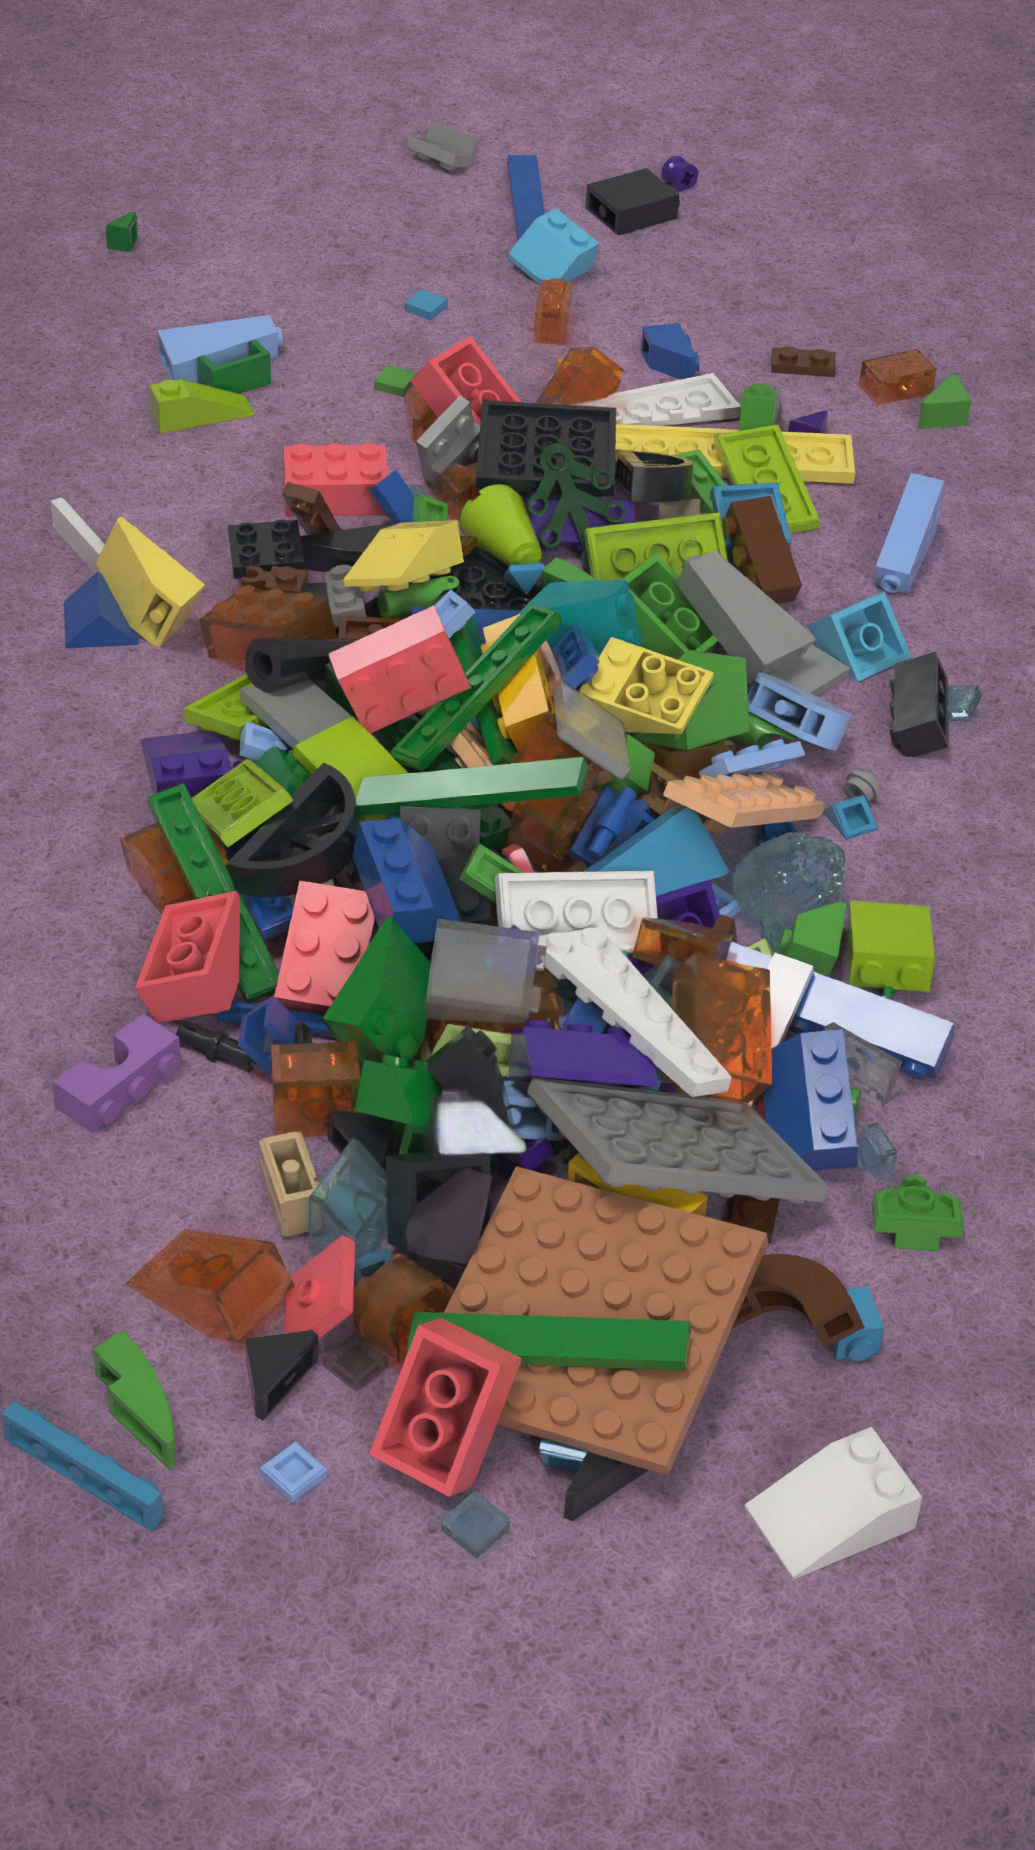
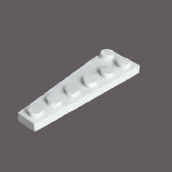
(672, 403)
(631, 1003)

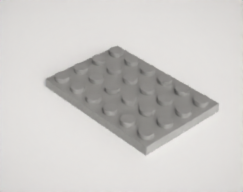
(676, 1141)

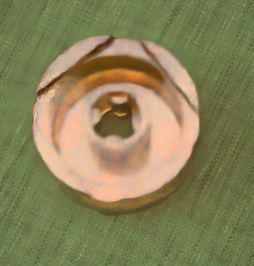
(391, 1299)

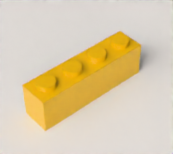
(524, 697)

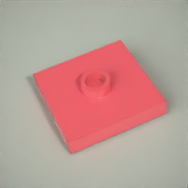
(322, 1290)

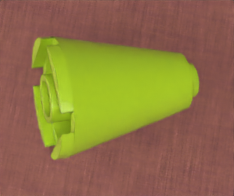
(501, 526)

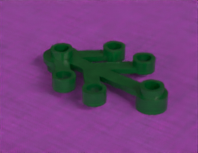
(572, 498)

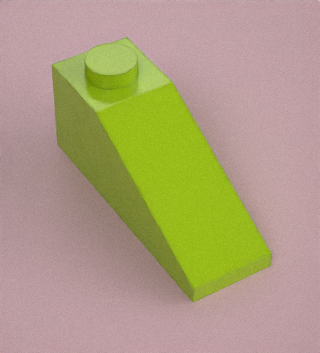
(189, 404)

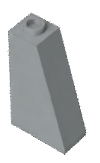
(742, 615)

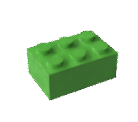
(664, 613)

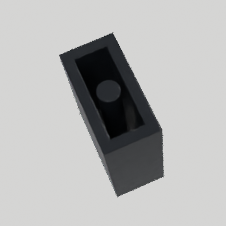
(632, 201)

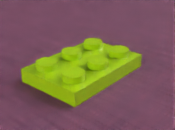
(223, 710)

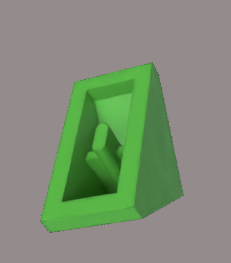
(945, 405)

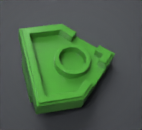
(917, 1214)

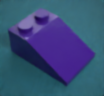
(185, 758)

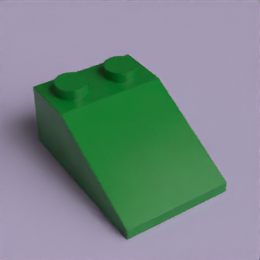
(384, 998)

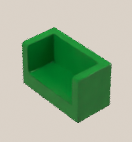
(240, 374)

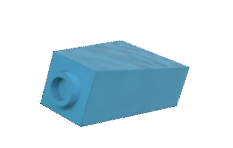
(672, 847)

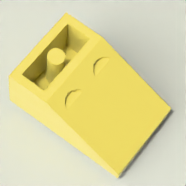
(406, 555)
(147, 583)
(646, 688)

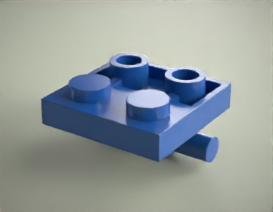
(608, 826)

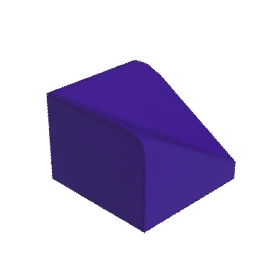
(809, 424)

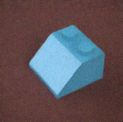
(554, 249)
(862, 637)

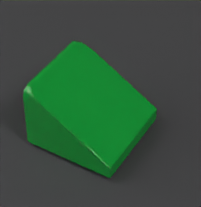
(122, 232)

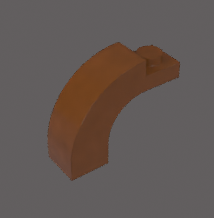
(803, 1288)

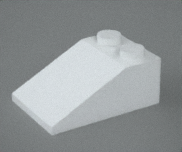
(836, 1504)

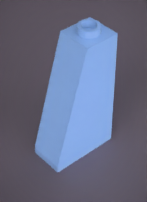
(217, 341)
(910, 534)

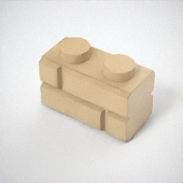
(288, 1180)

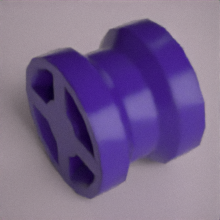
(679, 173)

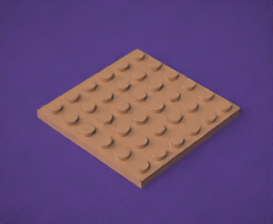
(609, 1255)

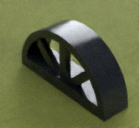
(653, 476)
(266, 861)

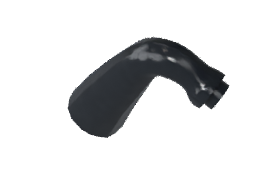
(287, 661)

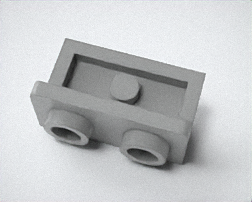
(446, 145)

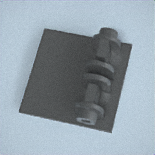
(447, 829)

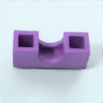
(98, 1094)

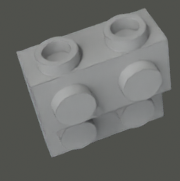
(449, 441)

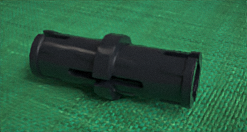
(213, 1045)

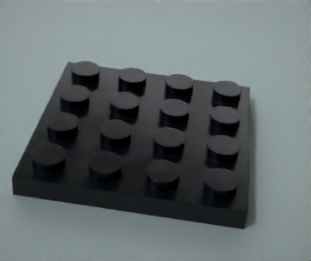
(519, 432)

